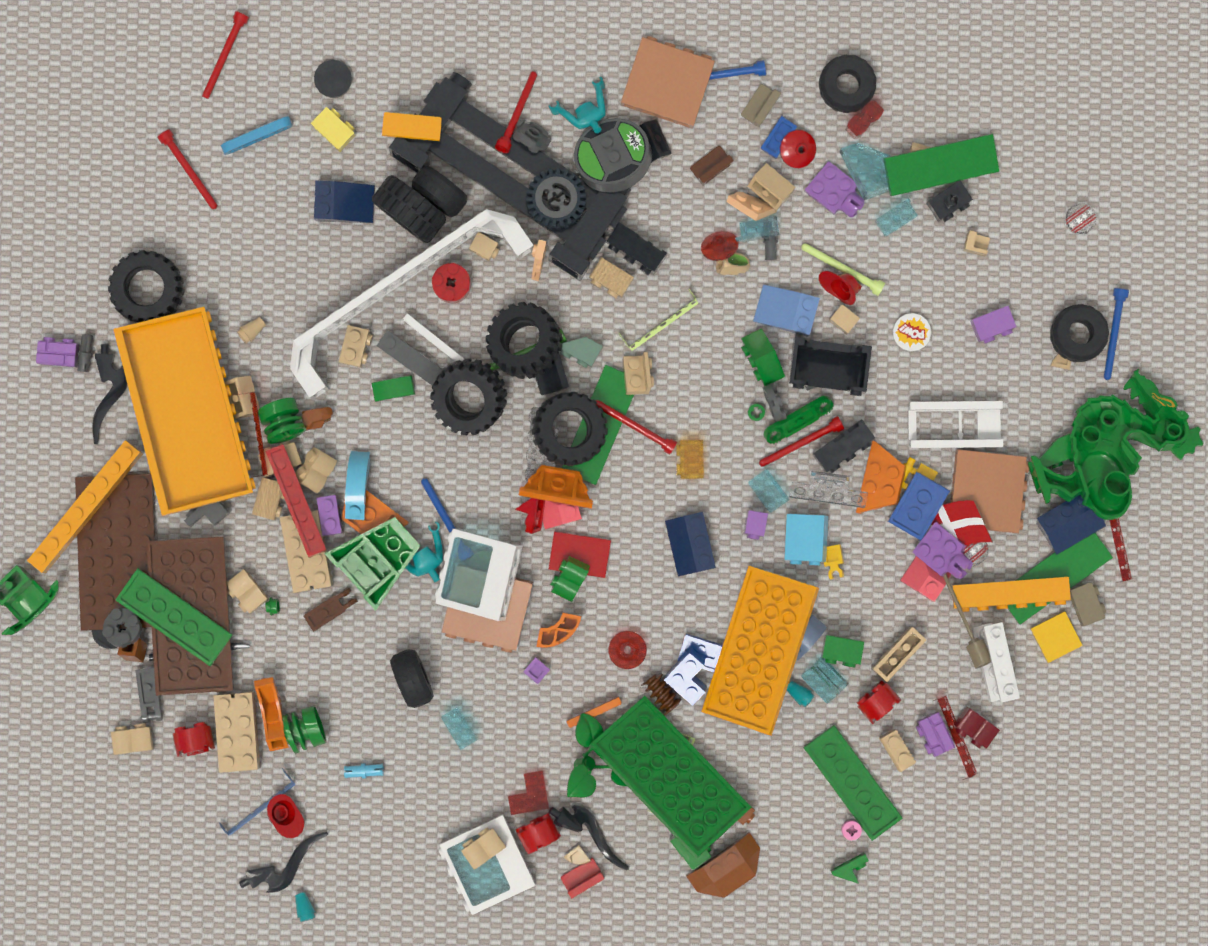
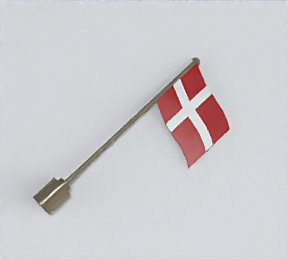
(968, 526)

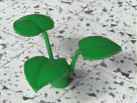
(581, 781)

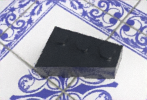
(636, 249)
(844, 447)

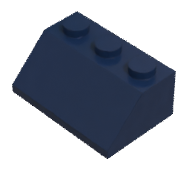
(1069, 524)
(690, 544)

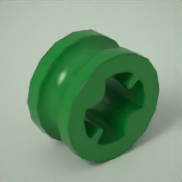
(751, 409)

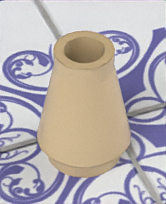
(251, 330)

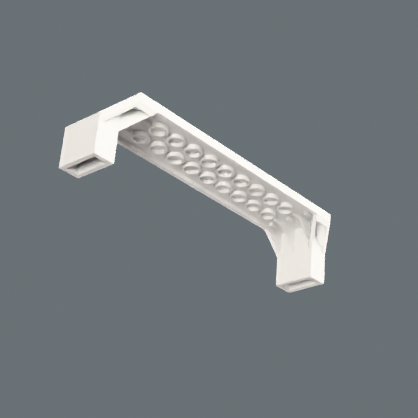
(306, 344)

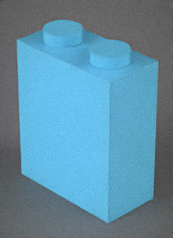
(806, 538)

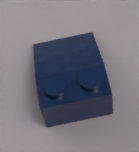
(343, 202)

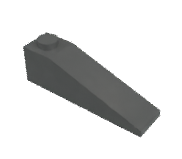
(409, 357)

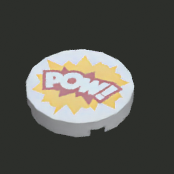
(911, 332)

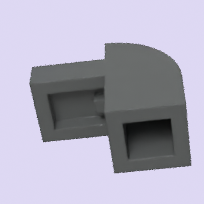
(214, 512)

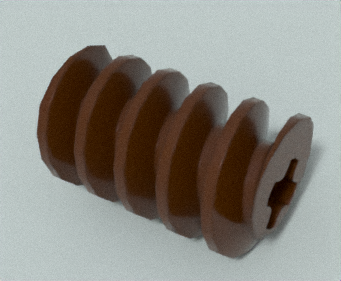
(662, 693)

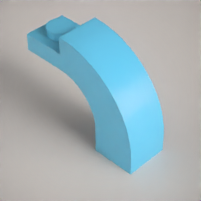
(356, 485)

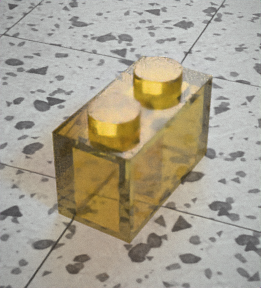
(691, 459)

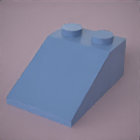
(786, 310)

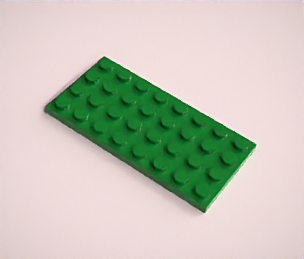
(670, 777)

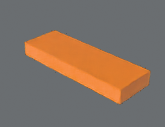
(596, 711)

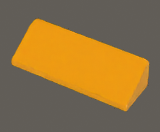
(411, 126)

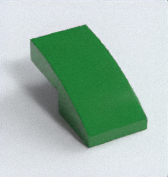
(393, 388)

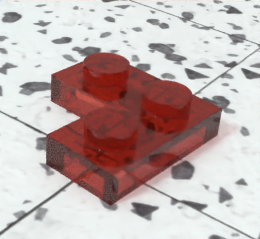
(535, 797)

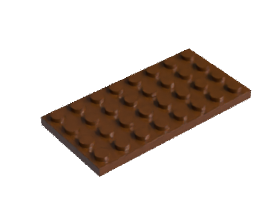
(113, 547)
(198, 575)

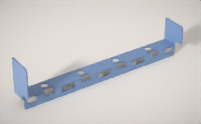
(258, 810)

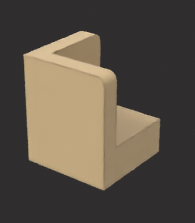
(976, 244)
(844, 319)

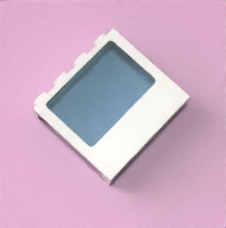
(478, 575)
(496, 878)

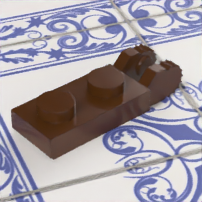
(328, 610)

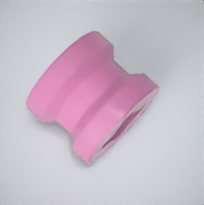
(851, 827)

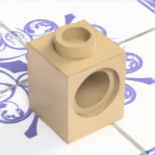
(484, 247)

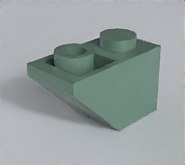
(583, 350)

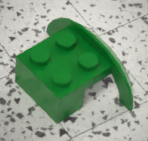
(24, 597)

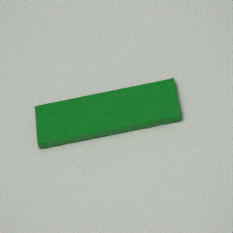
(941, 164)
(612, 392)
(1074, 563)
(174, 617)
(852, 782)

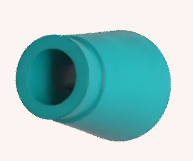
(800, 694)
(304, 907)

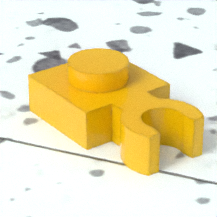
(833, 559)

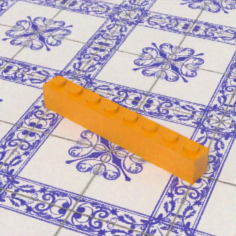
(85, 507)

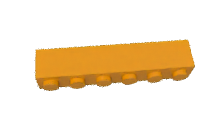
(1012, 593)

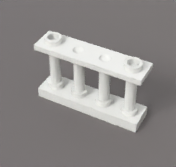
(999, 674)

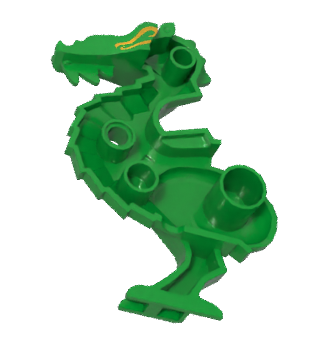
(1106, 457)

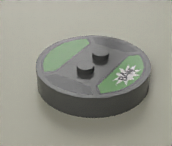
(614, 156)

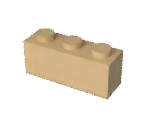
(898, 654)

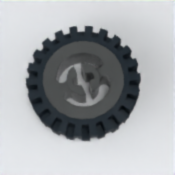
(545, 184)

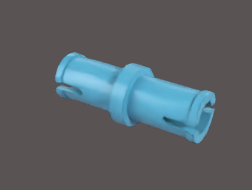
(363, 770)

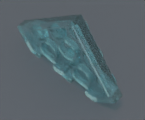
(866, 169)

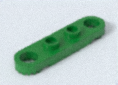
(798, 419)

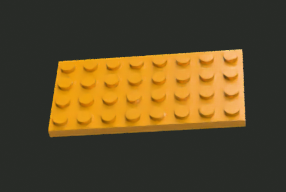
(760, 650)

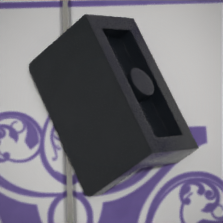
(656, 139)
(553, 379)

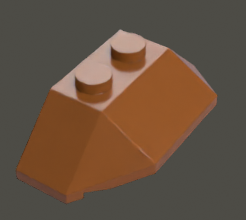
(727, 869)

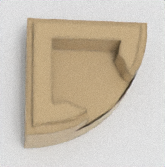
(1060, 362)
(577, 856)

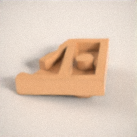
(750, 205)
(539, 253)

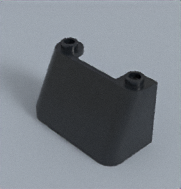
(830, 366)

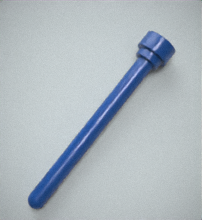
(757, 68)
(1119, 296)
(438, 505)

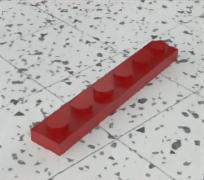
(296, 501)

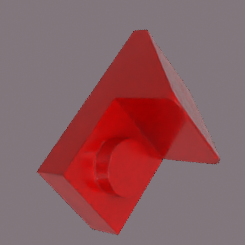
(535, 511)

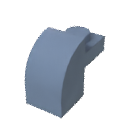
(813, 632)

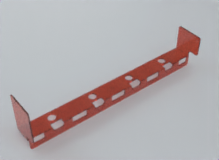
(258, 434)
(1120, 554)
(962, 752)

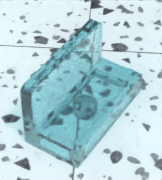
(896, 218)
(758, 229)
(768, 491)
(824, 680)

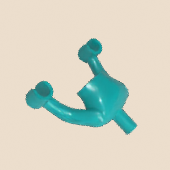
(587, 113)
(426, 560)

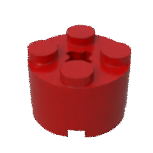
(453, 272)
(879, 702)
(193, 740)
(538, 833)

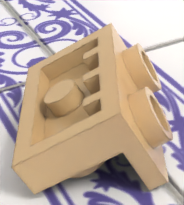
(355, 346)
(637, 374)

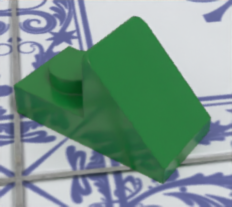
(845, 869)

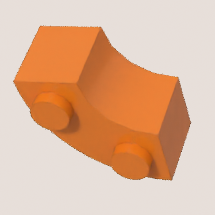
(559, 632)

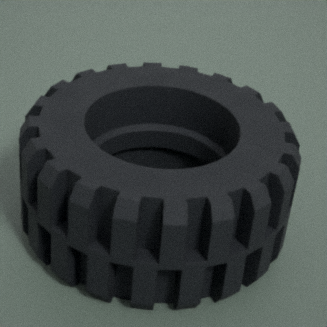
(409, 209)
(128, 269)
(504, 328)
(452, 413)
(594, 422)

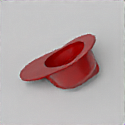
(841, 286)
(285, 816)

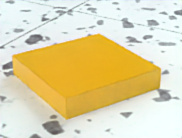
(1056, 637)

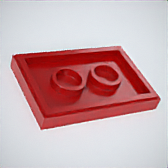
(583, 548)

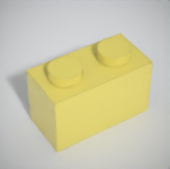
(333, 129)

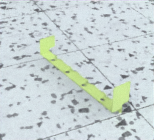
(659, 328)

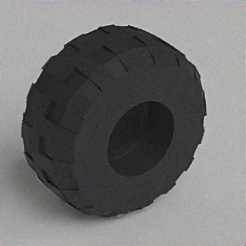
(847, 65)
(439, 191)
(1092, 320)
(411, 678)

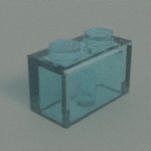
(459, 728)

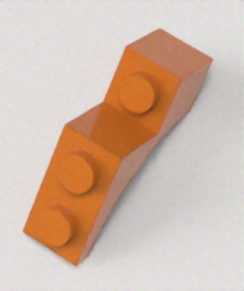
(271, 713)

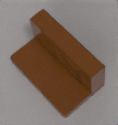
(711, 165)

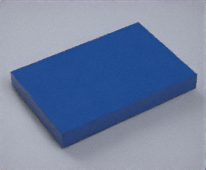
(919, 506)

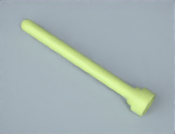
(875, 286)

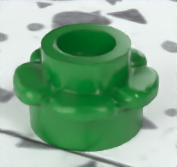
(272, 606)

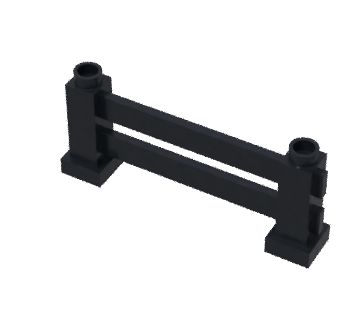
(449, 102)

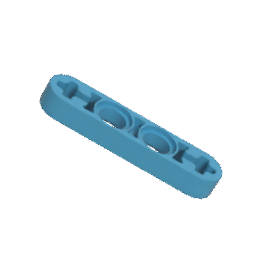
(256, 135)

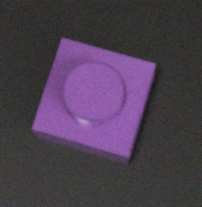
(536, 670)

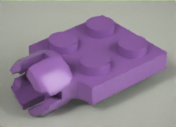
(835, 191)
(943, 552)

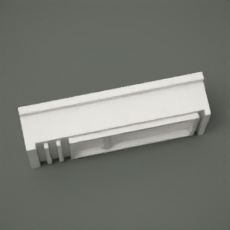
(987, 423)

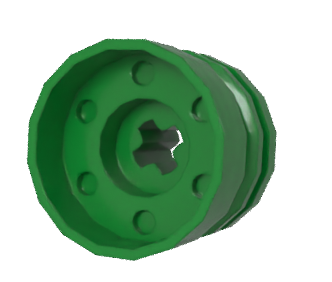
(281, 420)
(304, 729)

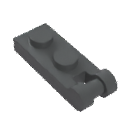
(147, 695)

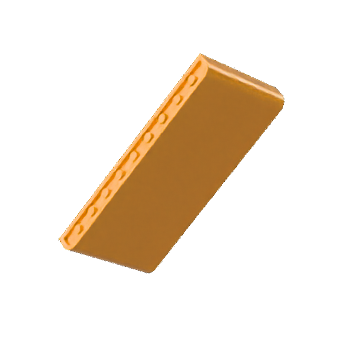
(184, 411)

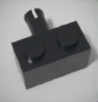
(949, 201)

